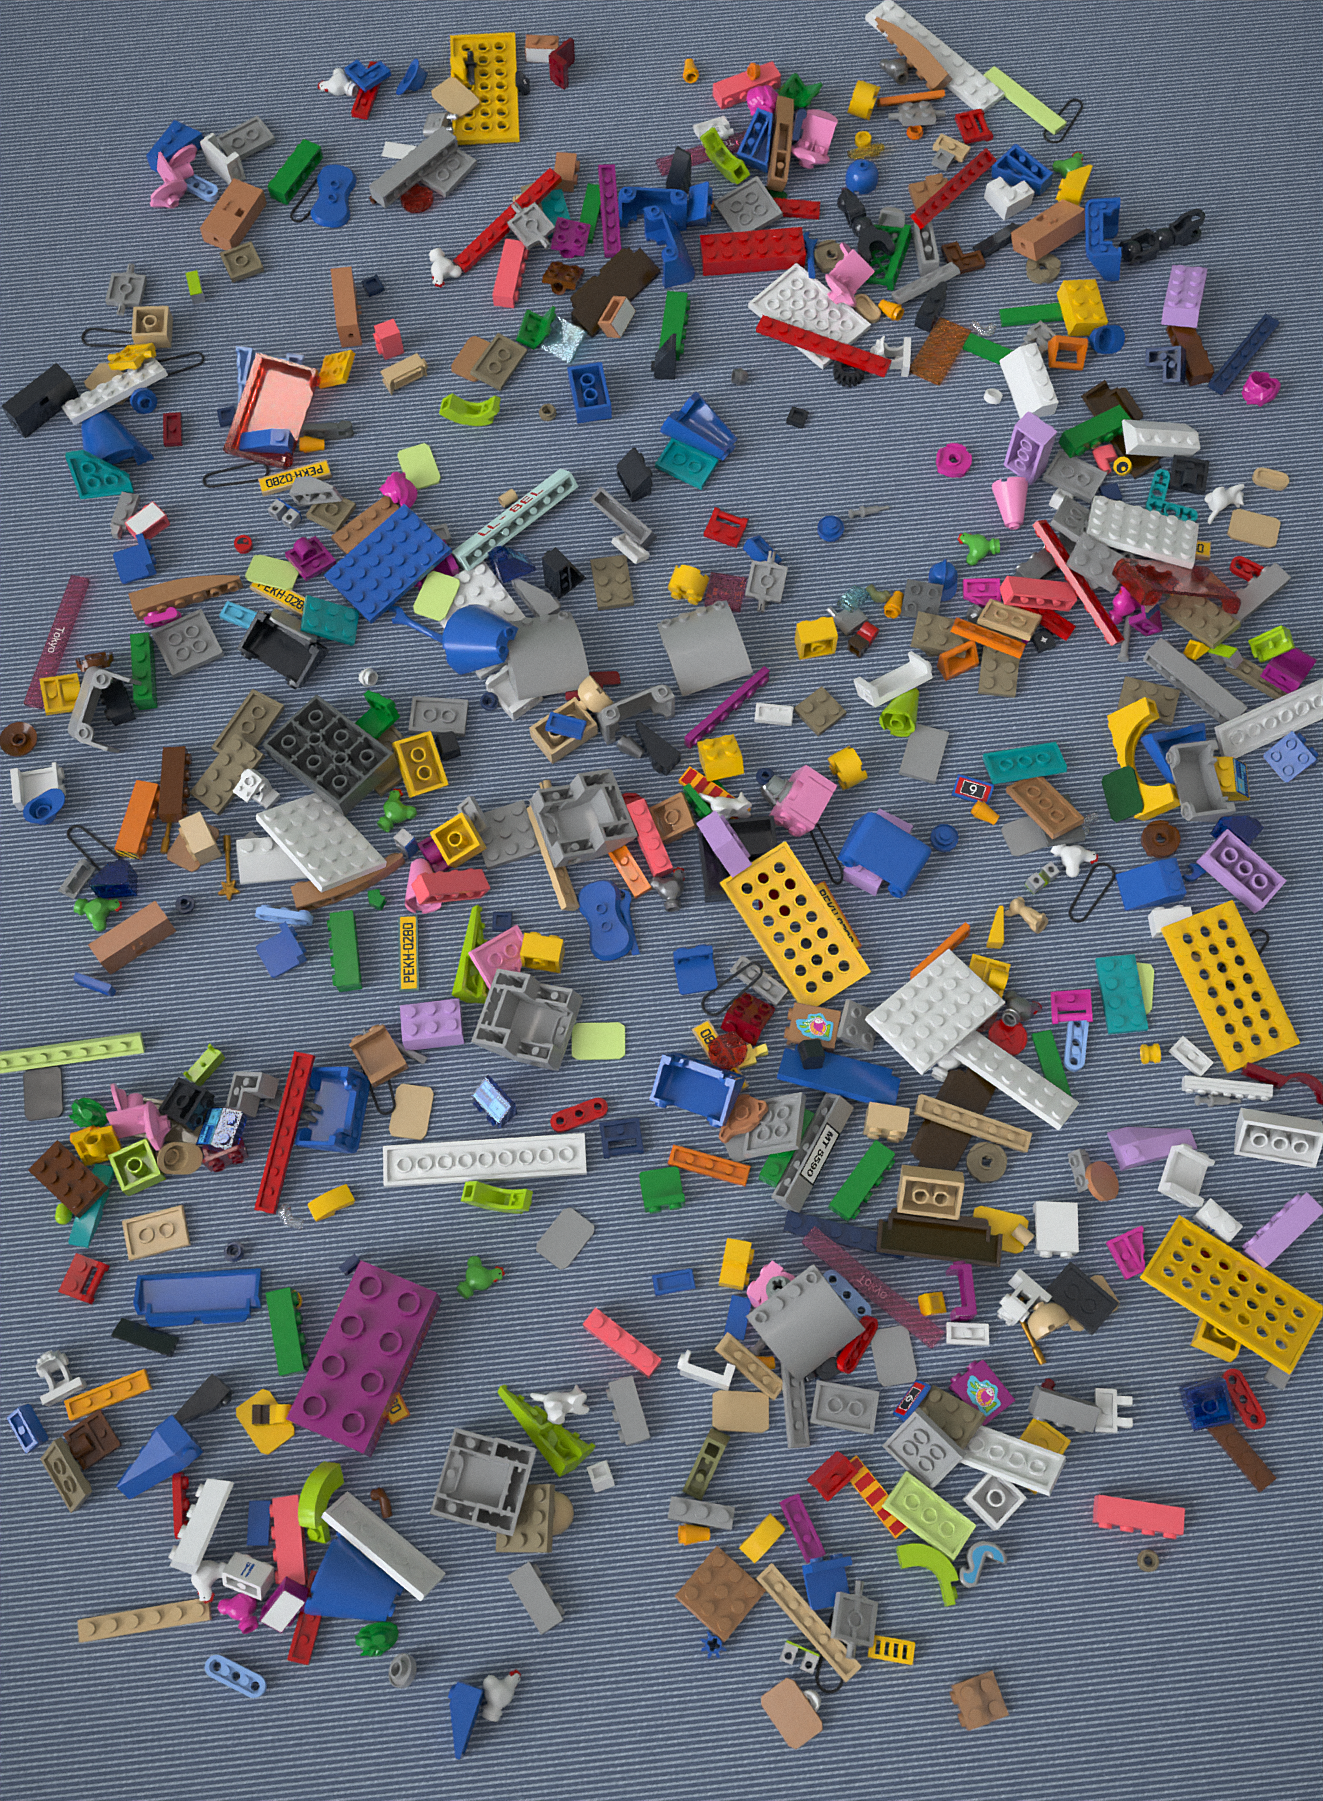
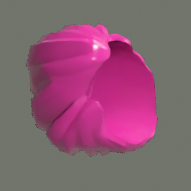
(763, 98)
(1260, 388)
(399, 489)

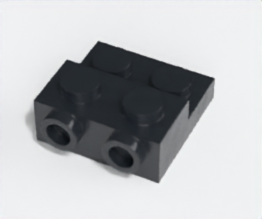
(187, 1103)

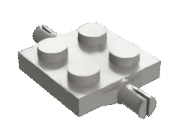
(916, 114)
(531, 225)
(126, 289)
(766, 581)
(854, 1619)

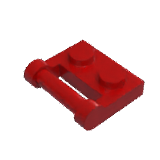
(969, 129)
(723, 532)
(78, 1275)

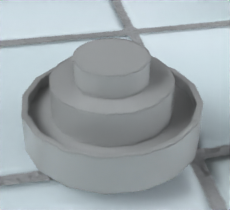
(402, 1671)

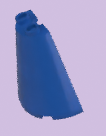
(700, 428)
(111, 440)
(476, 638)
(1159, 743)
(351, 1586)

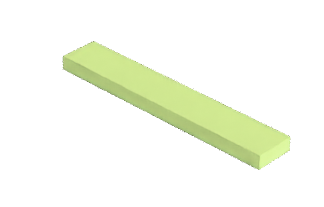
(1026, 101)

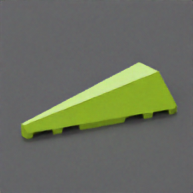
(468, 982)
(558, 1446)

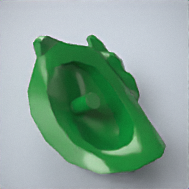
(88, 1113)
(377, 1638)

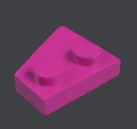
(981, 590)
(1128, 1252)

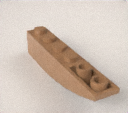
(917, 55)
(780, 144)
(181, 593)
(308, 896)

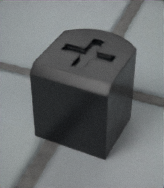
(447, 746)
(811, 1054)

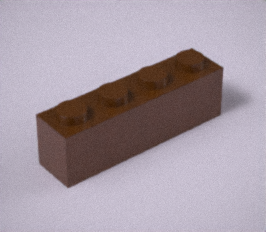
(1198, 367)
(174, 784)

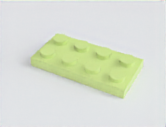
(929, 1516)

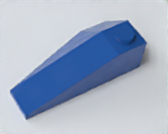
(166, 1453)

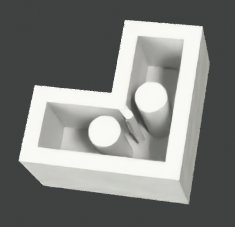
(1008, 200)

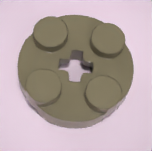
(821, 255)
(1037, 275)
(983, 1173)

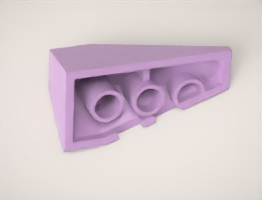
(1145, 1145)

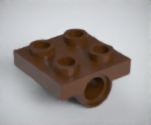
(565, 274)
(92, 1439)

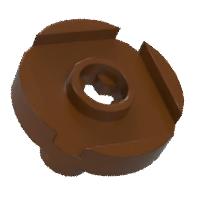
(95, 659)
(1152, 846)

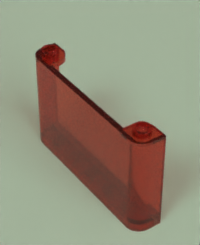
(273, 397)
(1149, 579)

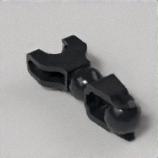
(862, 227)
(1177, 233)

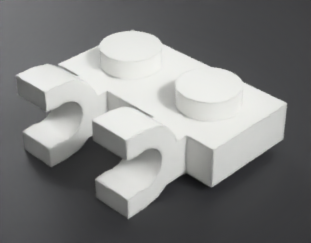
(1107, 1419)

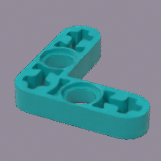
(1159, 503)

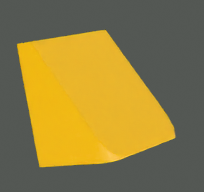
(458, 66)
(1195, 649)
(932, 1303)

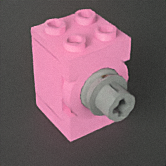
(800, 799)
(770, 1281)

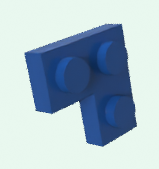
(365, 77)

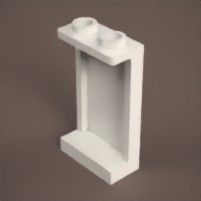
(895, 682)

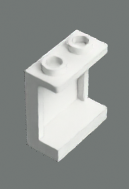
(225, 167)
(501, 686)
(34, 783)
(1185, 1175)
(1056, 1229)
(703, 1375)

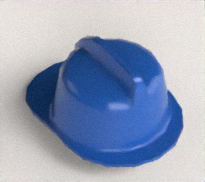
(413, 79)
(1107, 339)
(944, 574)
(44, 807)

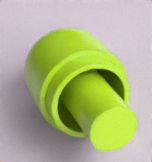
(62, 1214)

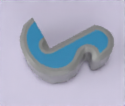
(975, 1560)

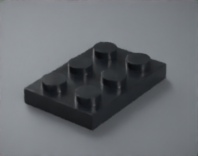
(1081, 1298)

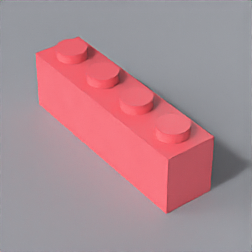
(735, 88)
(509, 273)
(1038, 593)
(649, 839)
(450, 886)
(622, 1343)
(1138, 1515)
(290, 1540)

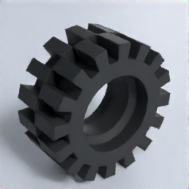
(847, 378)

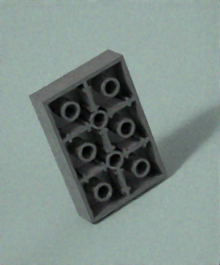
(330, 754)

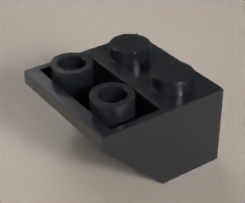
(635, 475)

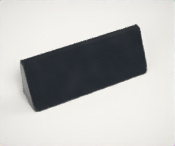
(996, 241)
(145, 1337)

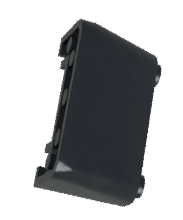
(282, 650)

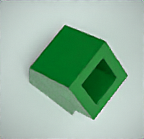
(376, 900)

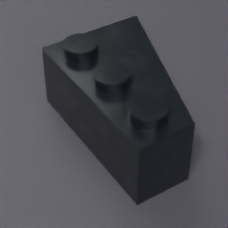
(560, 573)

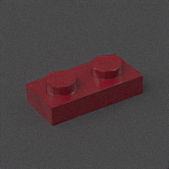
(172, 429)

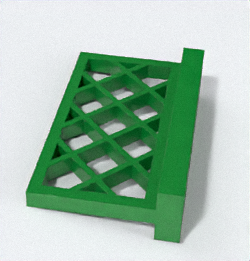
(897, 259)

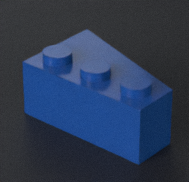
(172, 141)
(757, 141)
(1020, 166)

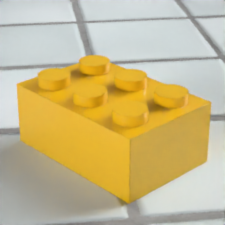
(1081, 306)
(419, 764)

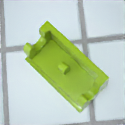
(1271, 643)
(204, 1066)

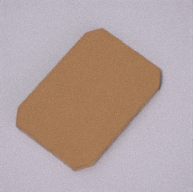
(468, 357)
(180, 856)
(791, 1713)

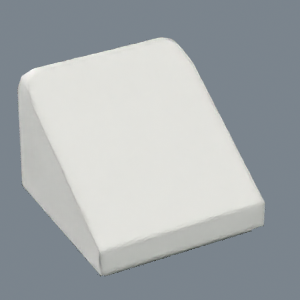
(1058, 497)
(601, 1476)

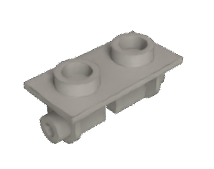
(77, 879)
(1079, 1161)

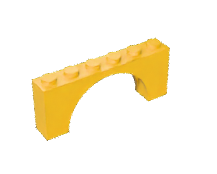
(1126, 730)

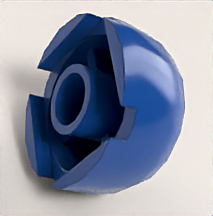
(862, 176)

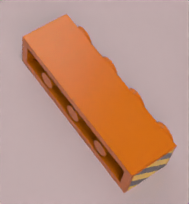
(138, 820)

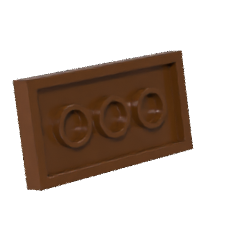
(68, 1179)

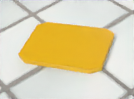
(1003, 1223)
(265, 1437)

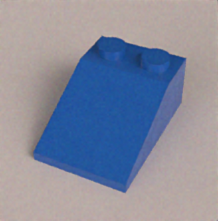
(1151, 885)
(464, 1709)

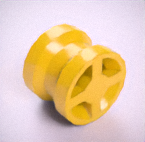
(1150, 1053)

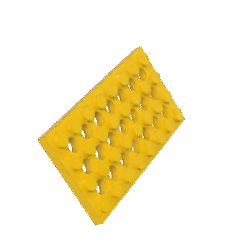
(492, 94)
(814, 903)
(1207, 1005)
(1256, 1276)

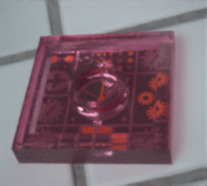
(726, 587)

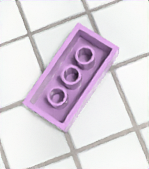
(1184, 296)
(1030, 447)
(1241, 871)
(861, 876)
(1282, 1230)

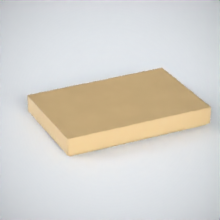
(1009, 619)
(156, 1233)

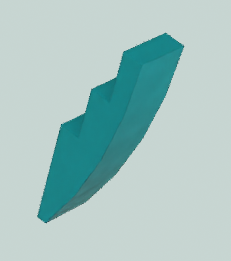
(86, 1226)

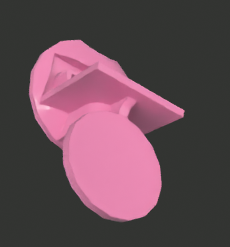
(816, 138)
(174, 177)
(847, 276)
(136, 1118)

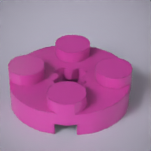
(950, 469)

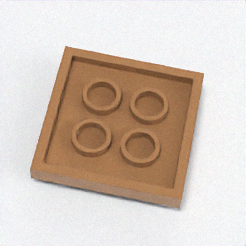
(720, 1593)

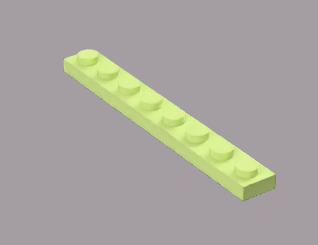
(71, 1052)

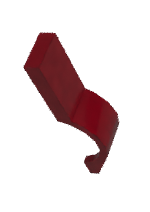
(1277, 1080)

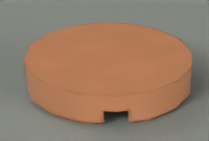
(1102, 1181)

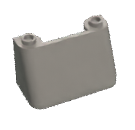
(657, 698)
(1197, 782)

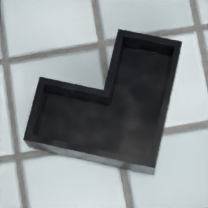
(758, 838)

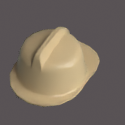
(179, 1158)

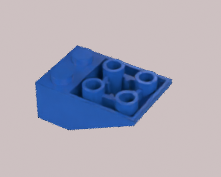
(699, 210)

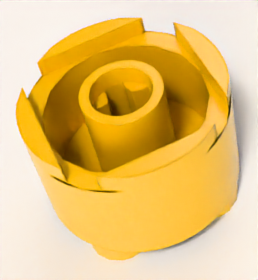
(863, 99)
(688, 584)
(847, 767)

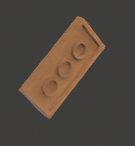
(364, 524)
(1045, 806)

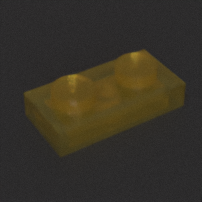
(859, 153)

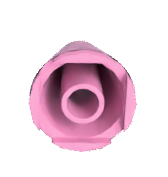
(1011, 500)
(417, 867)

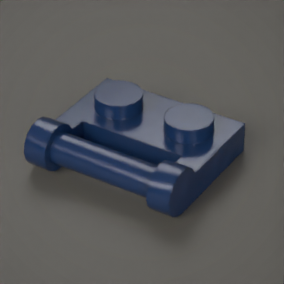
(797, 123)
(621, 1131)

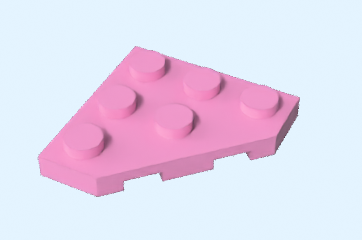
(499, 953)

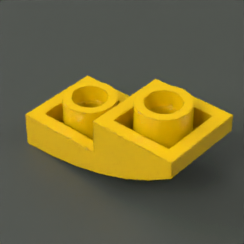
(331, 1201)
(762, 1538)

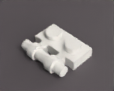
(720, 124)

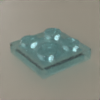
(564, 340)

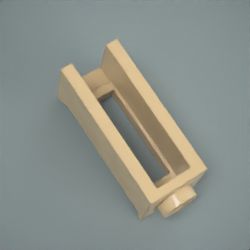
(404, 372)

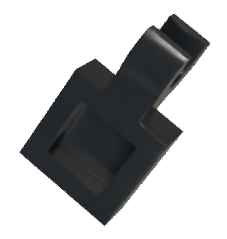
(825, 1371)

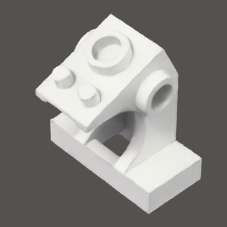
(901, 354)
(252, 783)
(1013, 1308)
(58, 1391)

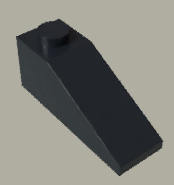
(680, 171)
(665, 360)
(660, 753)
(207, 1398)

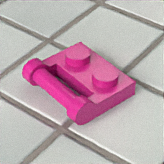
(158, 619)
(1071, 1001)

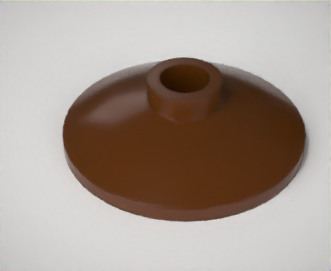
(13, 734)

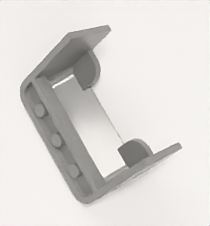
(82, 715)

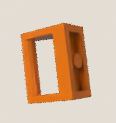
(1070, 344)
(953, 666)

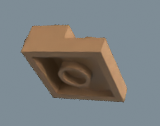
(924, 190)
(672, 818)
(978, 1700)

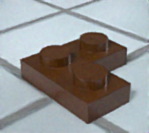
(965, 262)

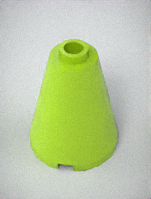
(901, 714)

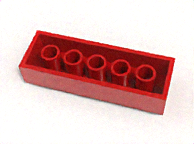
(752, 251)

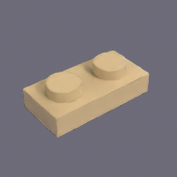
(953, 146)

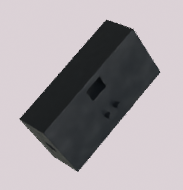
(40, 400)

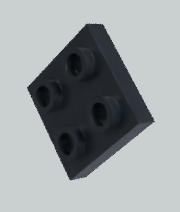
(1188, 475)

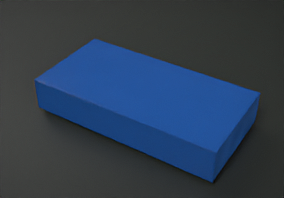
(565, 725)
(94, 984)
(673, 1282)
(736, 1318)
(259, 1523)

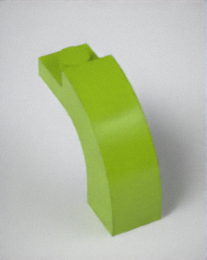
(724, 161)
(468, 412)
(496, 1198)
(315, 1497)
(932, 1559)

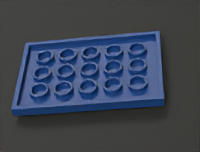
(388, 563)

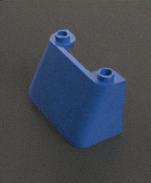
(634, 200)
(1102, 224)
(676, 259)
(885, 852)
(696, 1087)
(343, 1101)

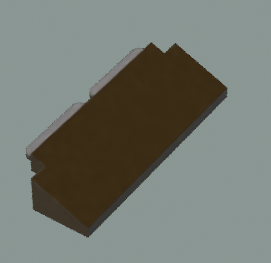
(622, 276)
(1102, 399)
(943, 1146)
(937, 1239)

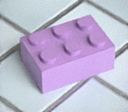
(725, 843)
(432, 1024)

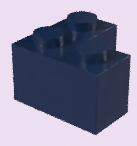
(1171, 360)

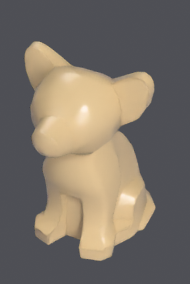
(1036, 921)

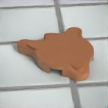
(744, 1117)

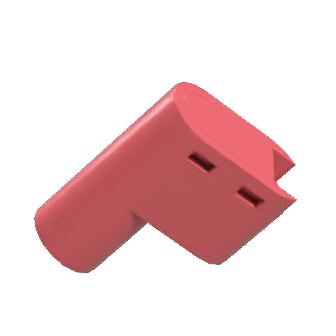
(1103, 456)

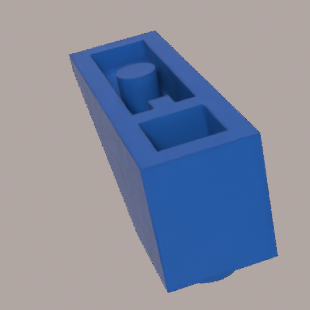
(267, 441)

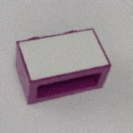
(283, 1605)

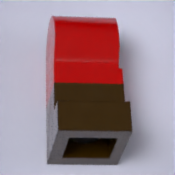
(862, 639)

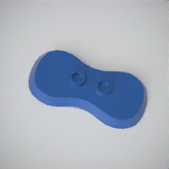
(332, 205)
(609, 933)

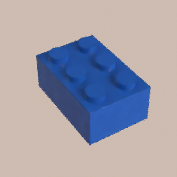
(589, 392)

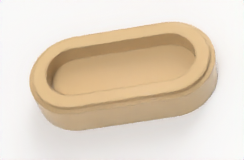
(867, 308)
(1270, 479)

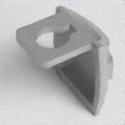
(892, 217)

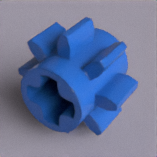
(707, 1647)

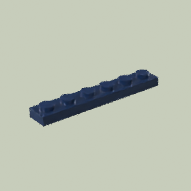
(1243, 354)
(838, 1232)

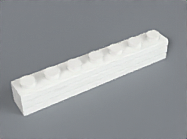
(1227, 1088)

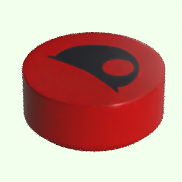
(243, 544)

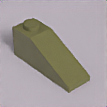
(706, 1463)

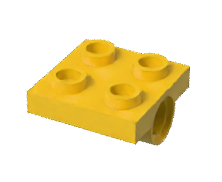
(336, 368)
(60, 693)
(991, 971)
(96, 1144)

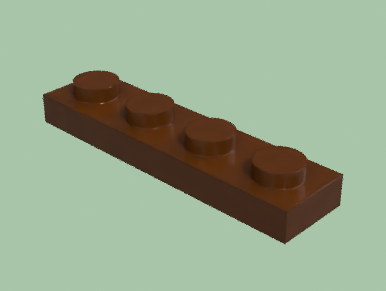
(1243, 1456)

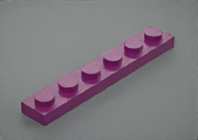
(609, 210)
(723, 711)

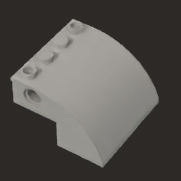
(704, 647)
(546, 656)
(583, 818)
(527, 1019)
(805, 1322)
(483, 1482)

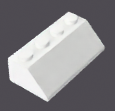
(1029, 381)
(1160, 438)
(264, 861)
(1278, 1137)
(201, 1525)

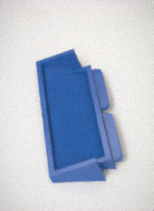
(842, 1077)
(198, 1296)

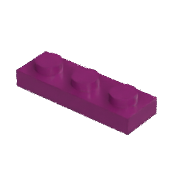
(802, 1528)

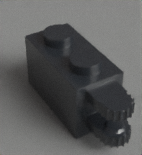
(931, 307)
(117, 703)

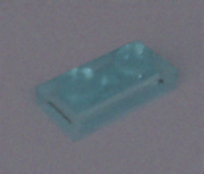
(853, 598)

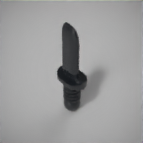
(470, 65)

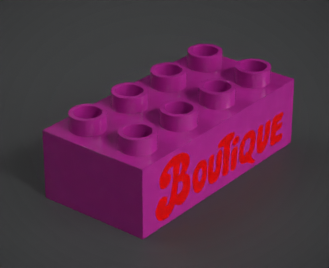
(365, 1358)

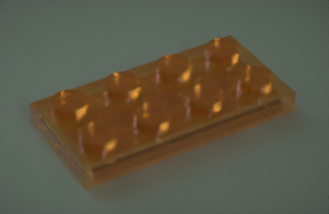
(939, 351)

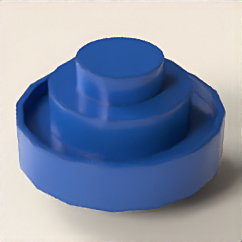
(143, 400)
(830, 528)
(944, 838)

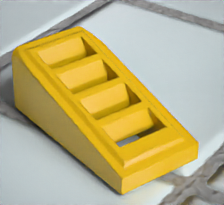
(996, 935)
(909, 1655)

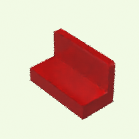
(832, 1475)

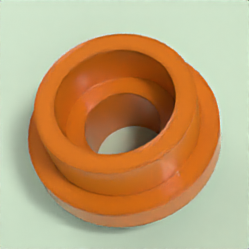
(753, 71)
(914, 132)

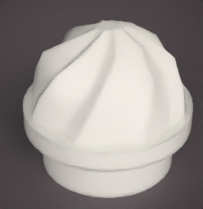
(368, 677)

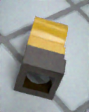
(270, 1414)

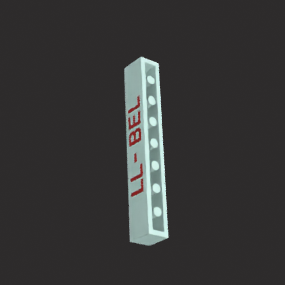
(514, 519)

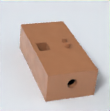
(233, 215)
(1048, 230)
(346, 307)
(132, 937)

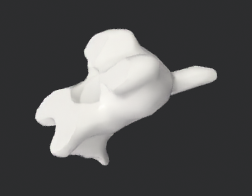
(1222, 498)
(729, 806)
(560, 1403)

